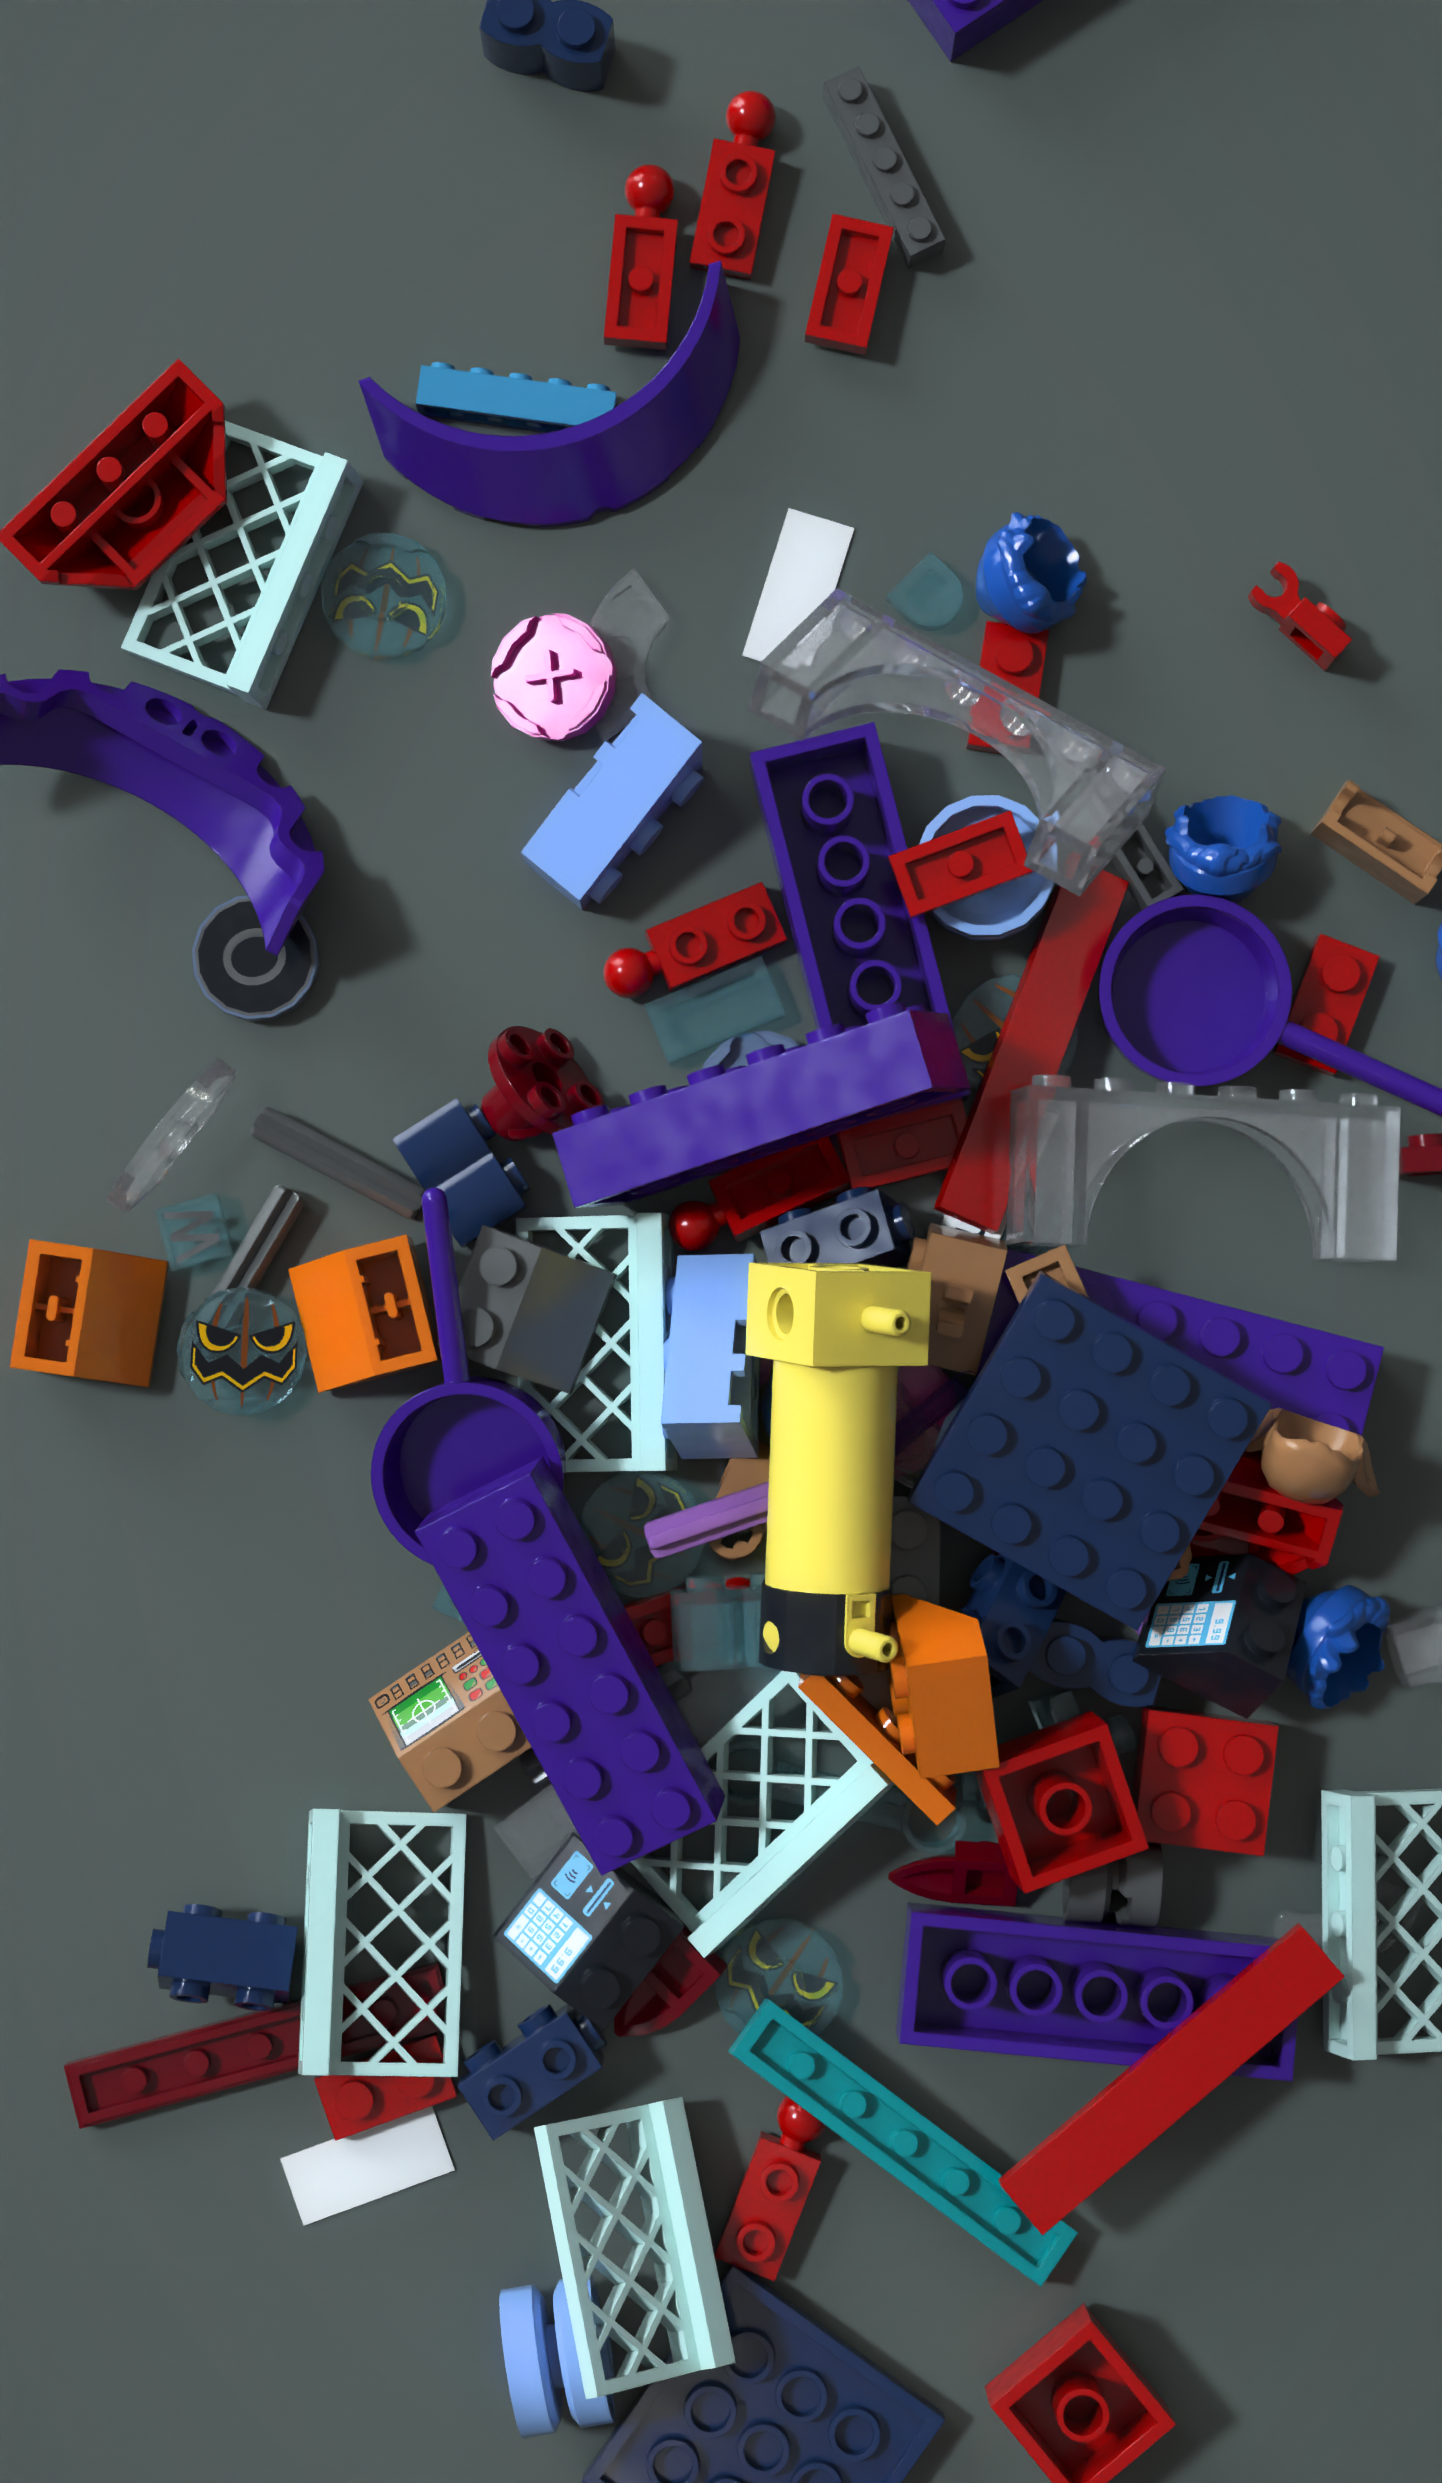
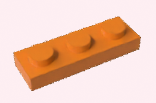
(879, 1740)

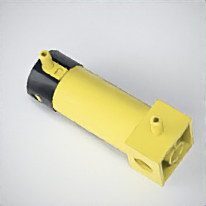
(832, 1455)

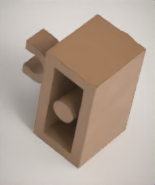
(963, 1292)

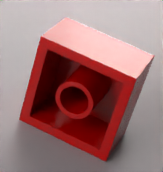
(1204, 1779)
(1061, 1802)
(1079, 2403)

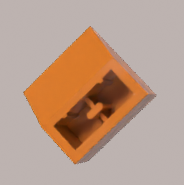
(89, 1313)
(365, 1313)
(941, 1689)

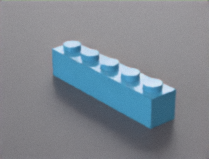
(509, 400)

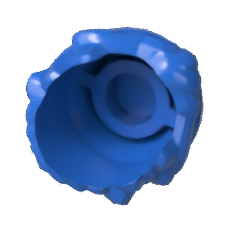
(1029, 575)
(1223, 846)
(1337, 1644)

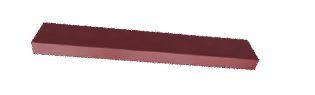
(233, 2051)

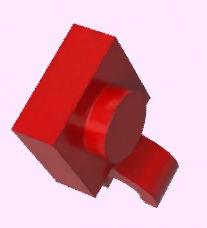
(1311, 628)

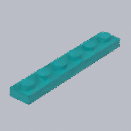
(897, 2139)

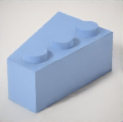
(616, 805)
(709, 1380)

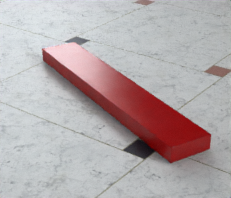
(1029, 1044)
(1170, 2078)

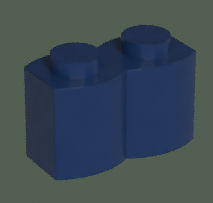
(558, 38)
(452, 1155)
(1079, 1659)

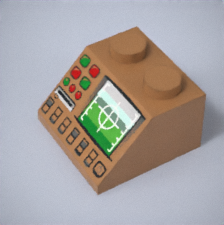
(449, 1723)

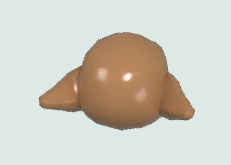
(1311, 1458)

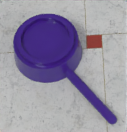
(1207, 993)
(461, 1429)

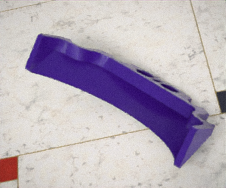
(583, 468)
(180, 765)

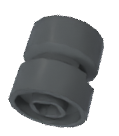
(1123, 1888)

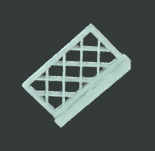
(285, 594)
(649, 1324)
(793, 1849)
(1351, 1924)
(326, 1938)
(673, 2237)

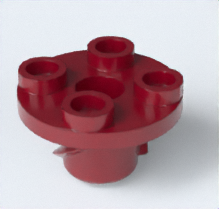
(535, 1084)

